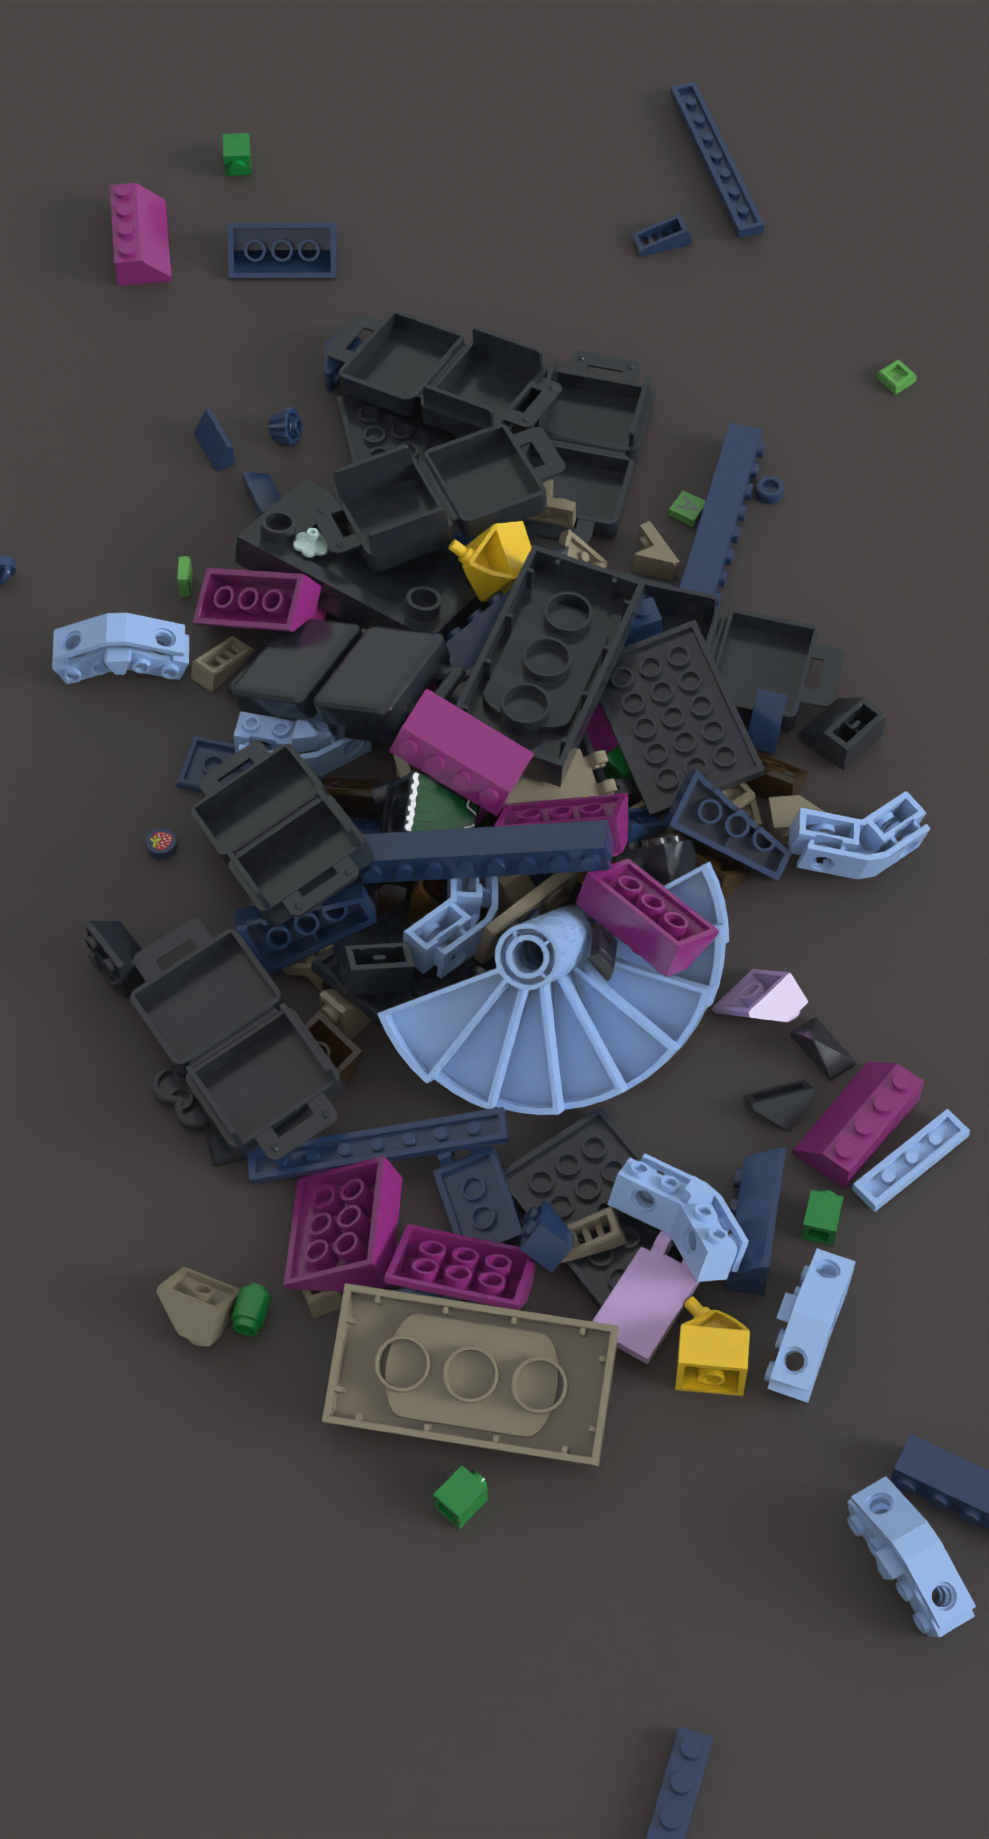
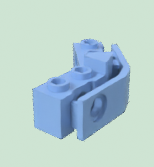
(120, 644)
(304, 735)
(855, 845)
(453, 925)
(684, 1209)
(810, 1320)
(913, 1554)

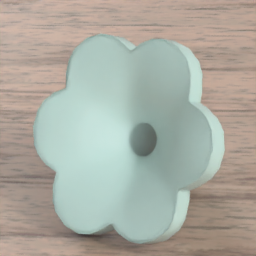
(310, 543)

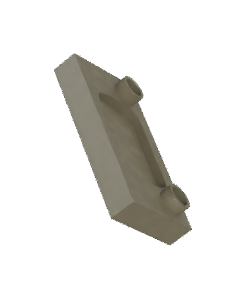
(471, 1374)

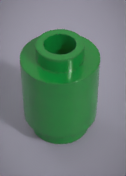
(250, 1309)

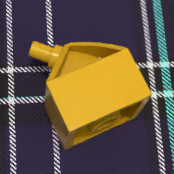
(494, 558)
(712, 1352)

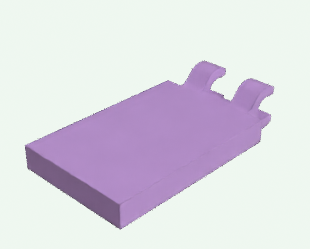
(648, 1299)

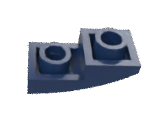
(767, 720)

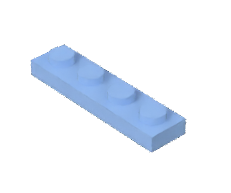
(911, 1160)

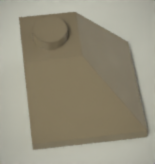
(197, 1305)

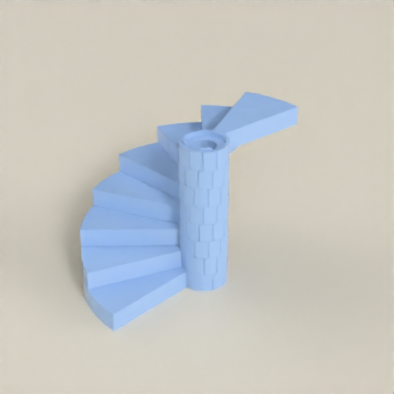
(549, 1026)

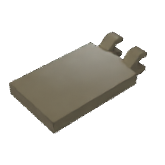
(577, 782)

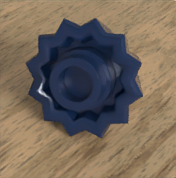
(286, 426)

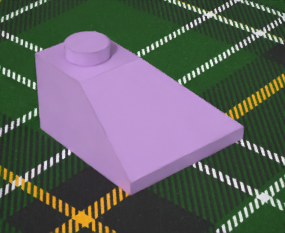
(763, 996)

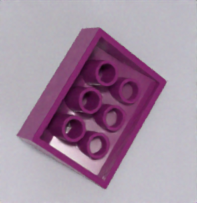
(344, 1227)
(462, 1267)

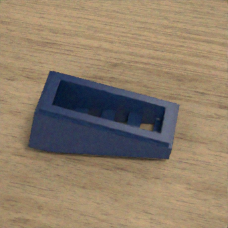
(668, 226)
(642, 826)

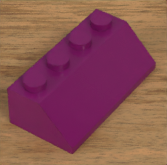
(139, 235)
(256, 600)
(461, 752)
(590, 808)
(646, 916)
(859, 1121)

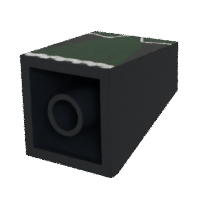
(425, 804)

